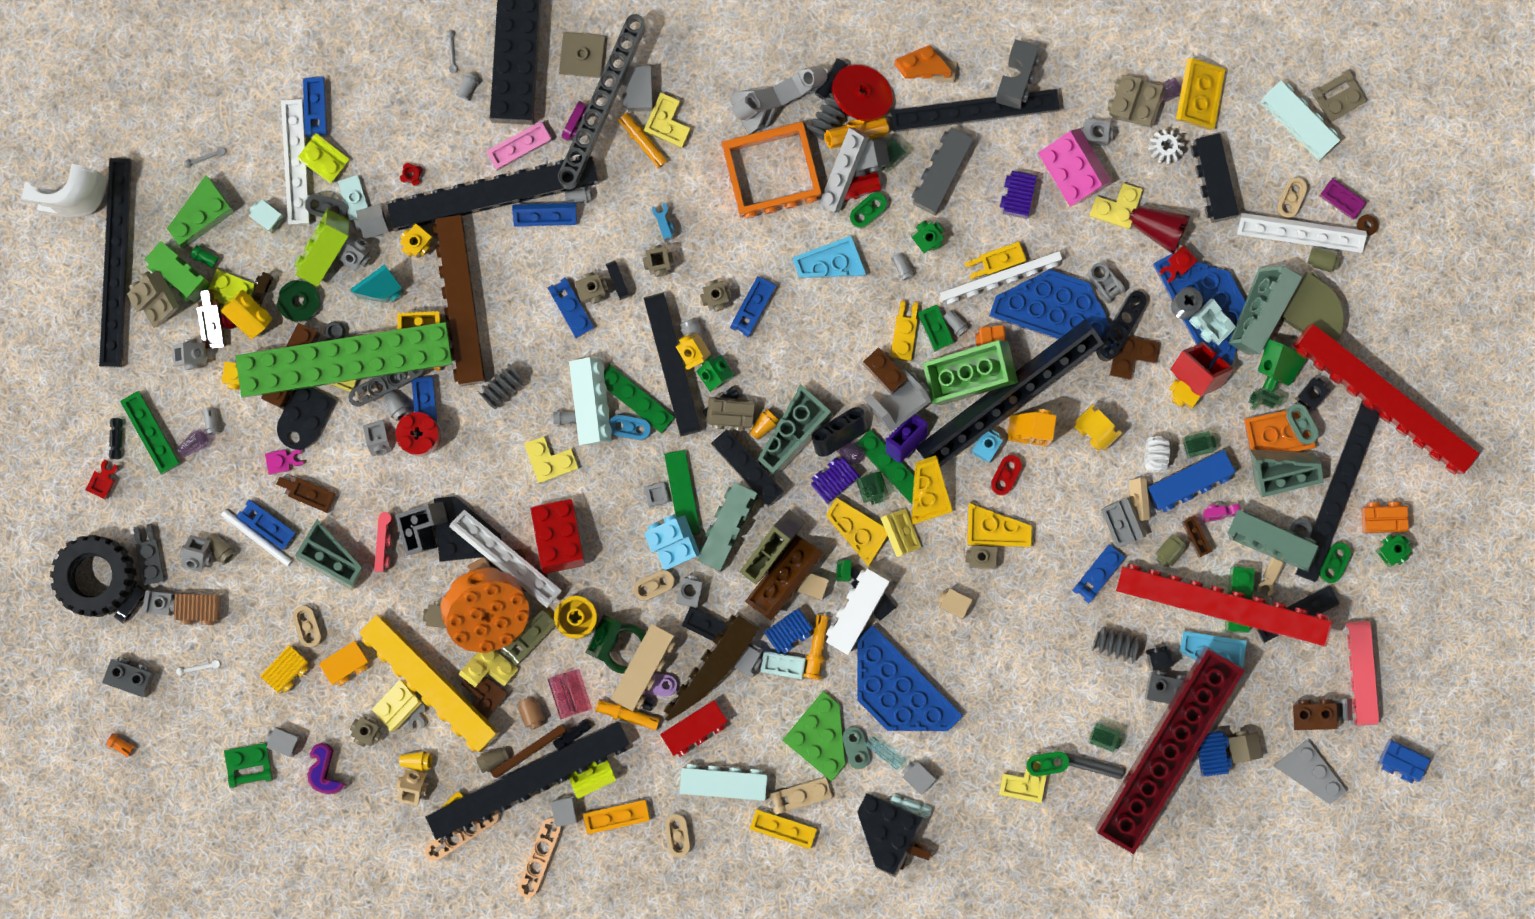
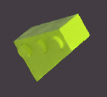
(322, 247)

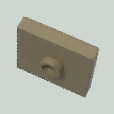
(582, 55)

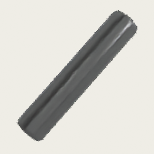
(1095, 766)

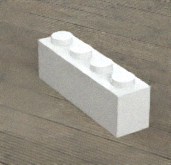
(858, 609)

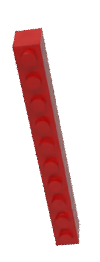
(1385, 399)
(1225, 606)

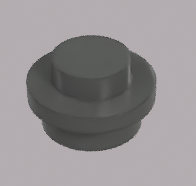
(334, 331)

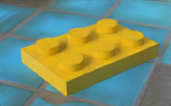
(1200, 94)

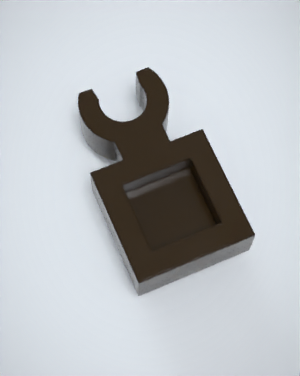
(261, 286)

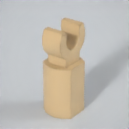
(1271, 575)

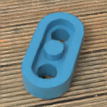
(629, 428)

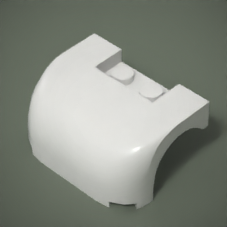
(76, 199)

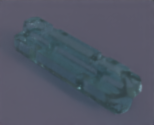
(884, 753)

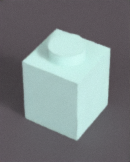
(266, 216)

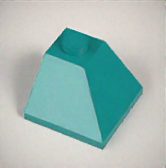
(379, 287)

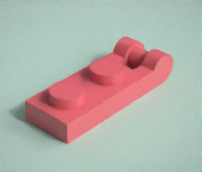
(384, 540)

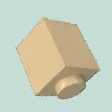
(813, 586)
(954, 603)

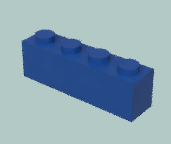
(1191, 480)

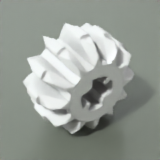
(1160, 140)
(1156, 453)

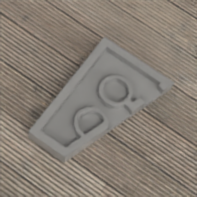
(1310, 771)

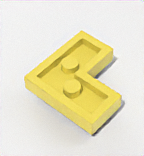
(661, 123)
(1119, 211)
(548, 466)
(488, 663)
(1026, 788)

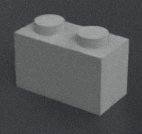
(638, 89)

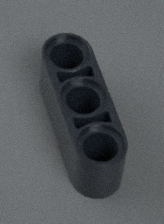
(839, 431)

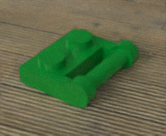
(246, 758)

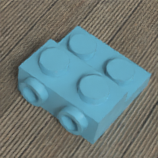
(672, 541)

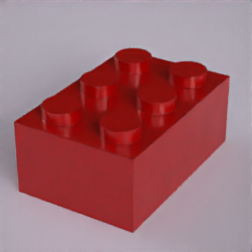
(557, 536)

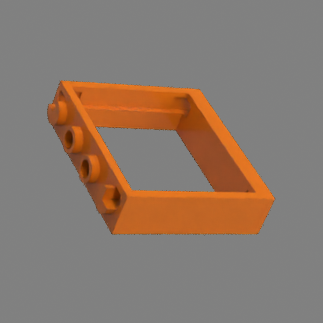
(764, 137)

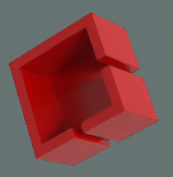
(1192, 369)

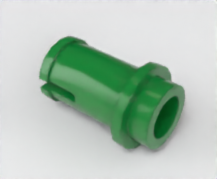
(204, 256)

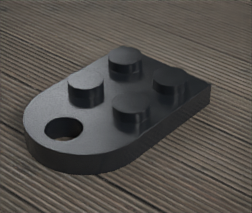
(306, 415)

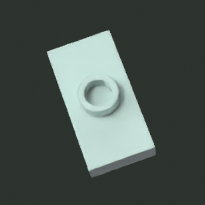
(352, 196)
(782, 665)

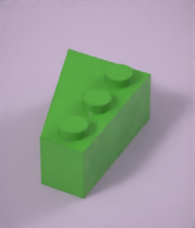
(199, 214)
(176, 272)

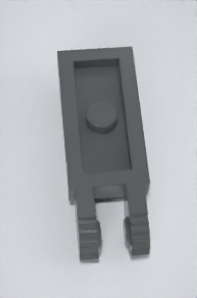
(149, 557)

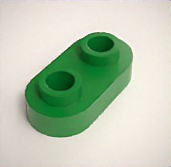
(867, 210)
(1333, 562)
(1047, 763)

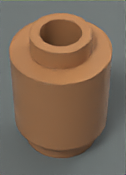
(531, 713)

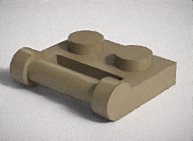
(1341, 102)

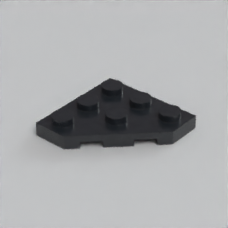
(450, 544)
(888, 832)

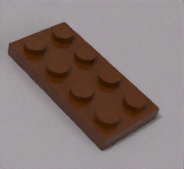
(784, 577)

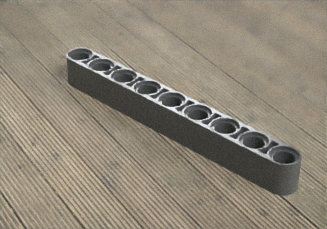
(609, 93)

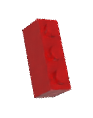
(694, 729)

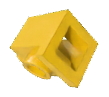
(692, 350)

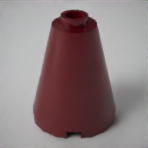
(1160, 225)

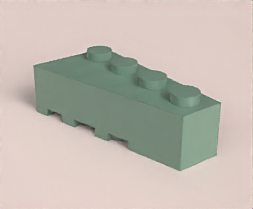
(1263, 308)
(1273, 541)

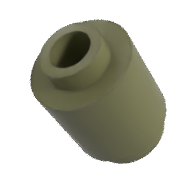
(1323, 259)
(1170, 551)

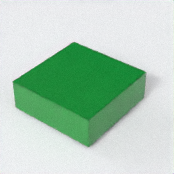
(843, 570)

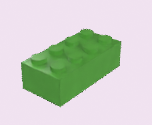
(970, 372)

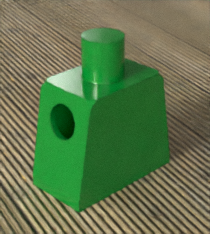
(1279, 365)

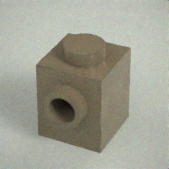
(981, 557)
(432, 615)
(1245, 747)

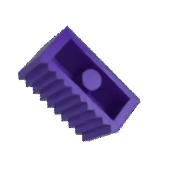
(1019, 194)
(906, 438)
(834, 480)

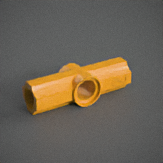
(873, 129)

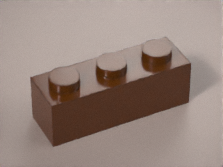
(1196, 536)

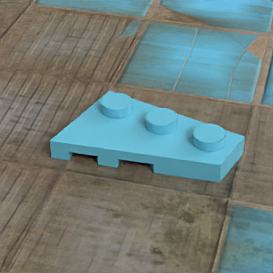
(830, 260)
(1193, 643)

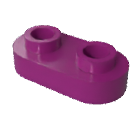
(574, 120)

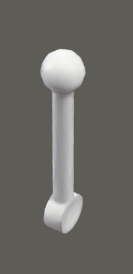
(215, 664)

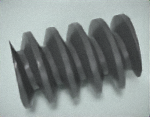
(826, 118)
(1184, 311)
(501, 386)
(1116, 644)

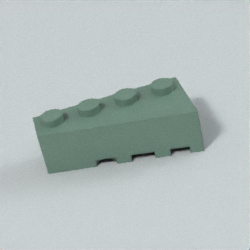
(794, 431)
(727, 526)

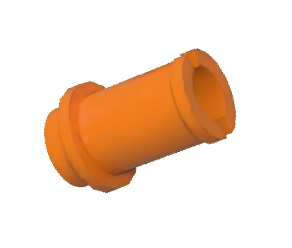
(119, 744)

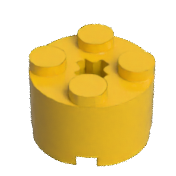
(1097, 427)
(583, 627)

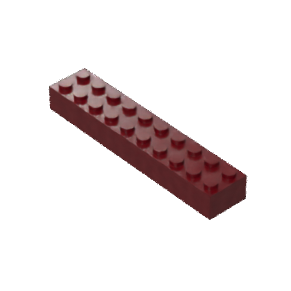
(1169, 749)

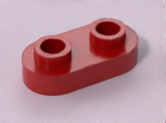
(1006, 475)

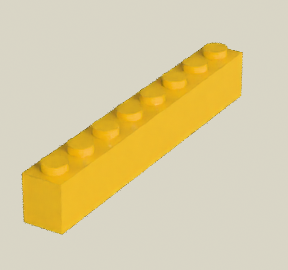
(429, 683)

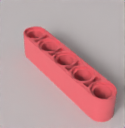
(1363, 670)

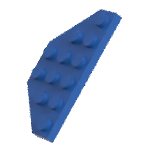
(1211, 284)
(1051, 306)
(897, 691)

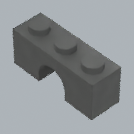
(1014, 90)

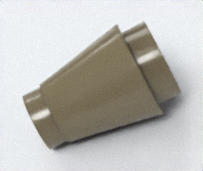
(221, 549)
(490, 760)

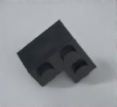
(416, 527)

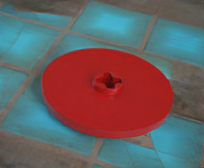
(862, 106)

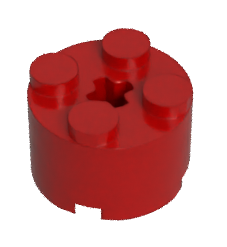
(409, 425)

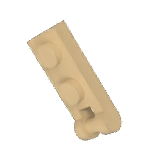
(801, 795)

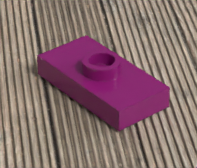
(1342, 199)

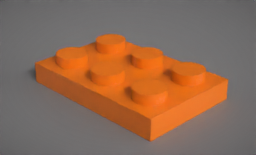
(1274, 433)

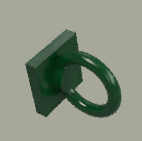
(606, 638)

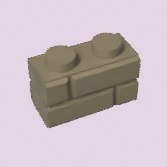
(730, 412)

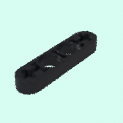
(1122, 326)

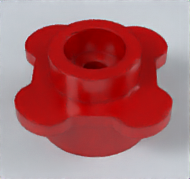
(407, 169)

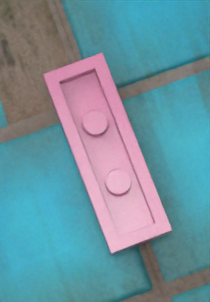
(519, 145)

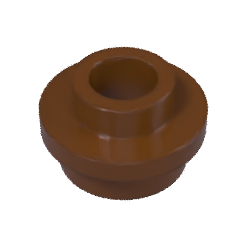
(1367, 218)

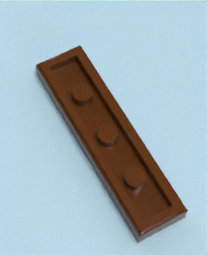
(528, 751)

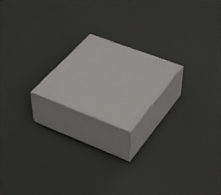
(656, 494)

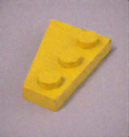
(929, 492)
(858, 529)
(993, 529)

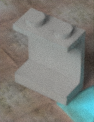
(901, 403)

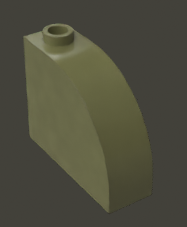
(1314, 304)
(772, 546)

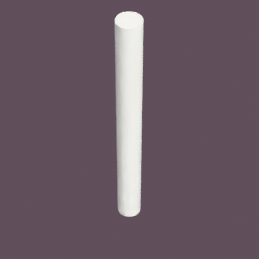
(256, 537)

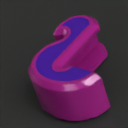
(319, 770)

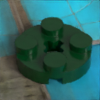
(310, 303)

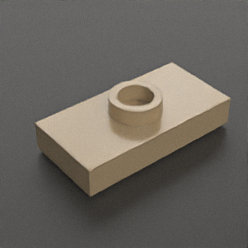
(1139, 497)

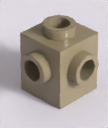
(652, 255)
(592, 296)
(715, 303)
(373, 731)

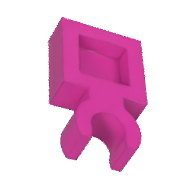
(279, 461)
(1216, 513)

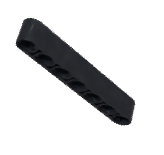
(672, 364)

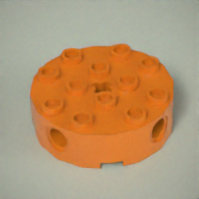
(484, 610)

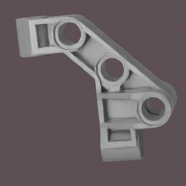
(757, 105)

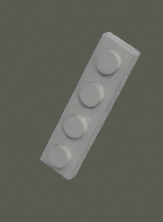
(844, 169)

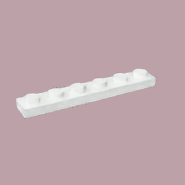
(295, 170)
(1301, 232)
(1010, 276)
(505, 558)

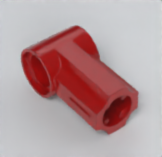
(863, 186)

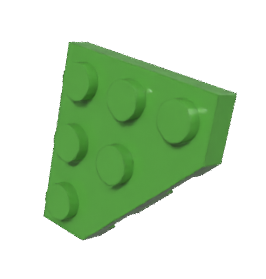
(819, 736)

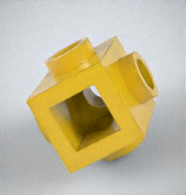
(421, 247)

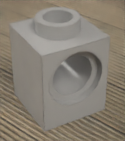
(1104, 126)
(692, 601)
(282, 742)
(918, 777)

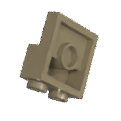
(1135, 101)
(153, 297)

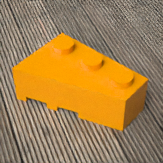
(1032, 428)

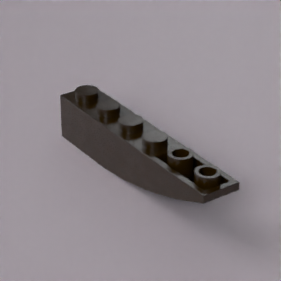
(714, 664)

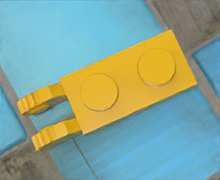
(998, 260)
(904, 333)

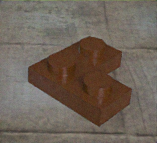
(1132, 350)
(488, 696)

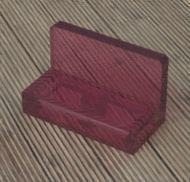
(569, 694)

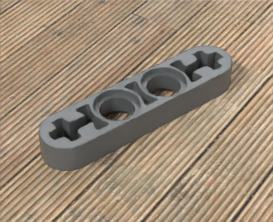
(388, 385)

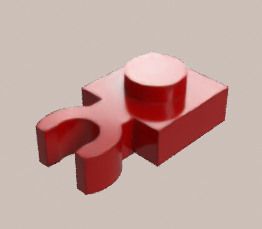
(1180, 262)
(100, 483)

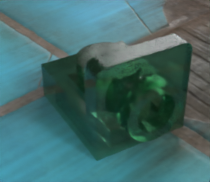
(1268, 398)

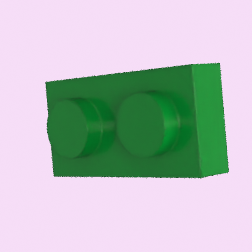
(935, 328)

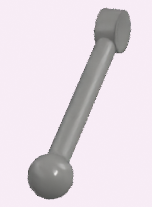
(452, 68)
(220, 151)

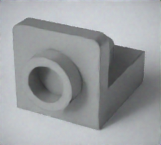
(377, 438)

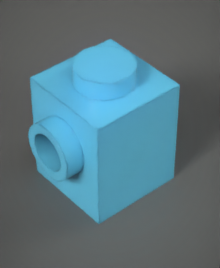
(987, 445)

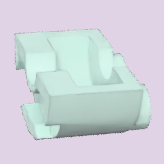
(1212, 323)

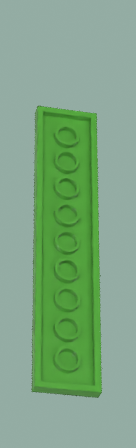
(343, 360)

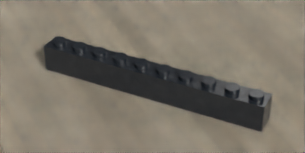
(485, 194)
(1003, 401)
(526, 781)

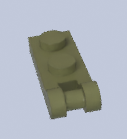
(533, 633)

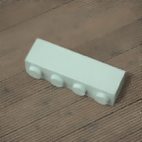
(1300, 120)
(590, 401)
(723, 783)

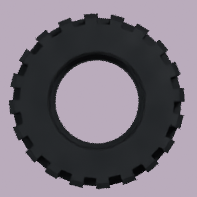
(66, 567)

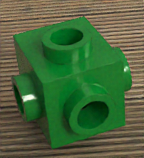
(924, 242)
(715, 372)
(1388, 553)

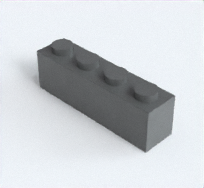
(943, 170)

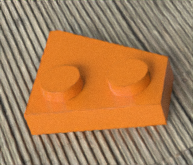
(922, 64)

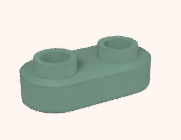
(1303, 423)
(855, 748)

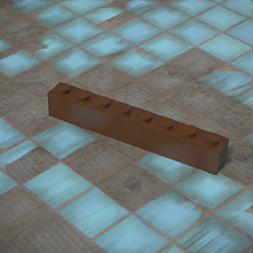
(460, 300)

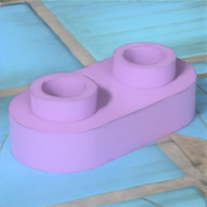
(657, 688)

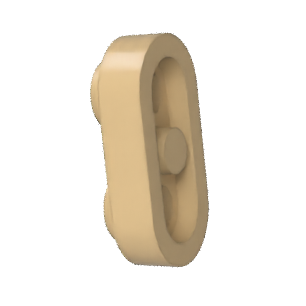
(1290, 198)
(653, 584)
(305, 627)
(677, 835)

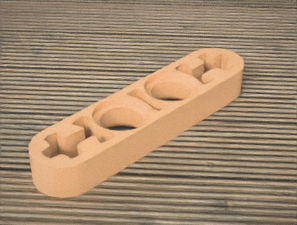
(463, 838)
(536, 856)

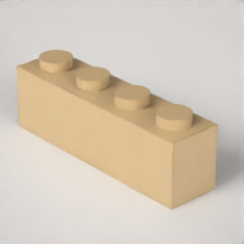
(642, 668)

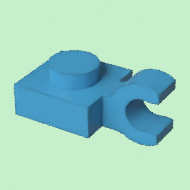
(665, 227)

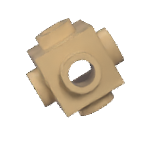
(410, 783)

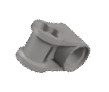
(1106, 283)

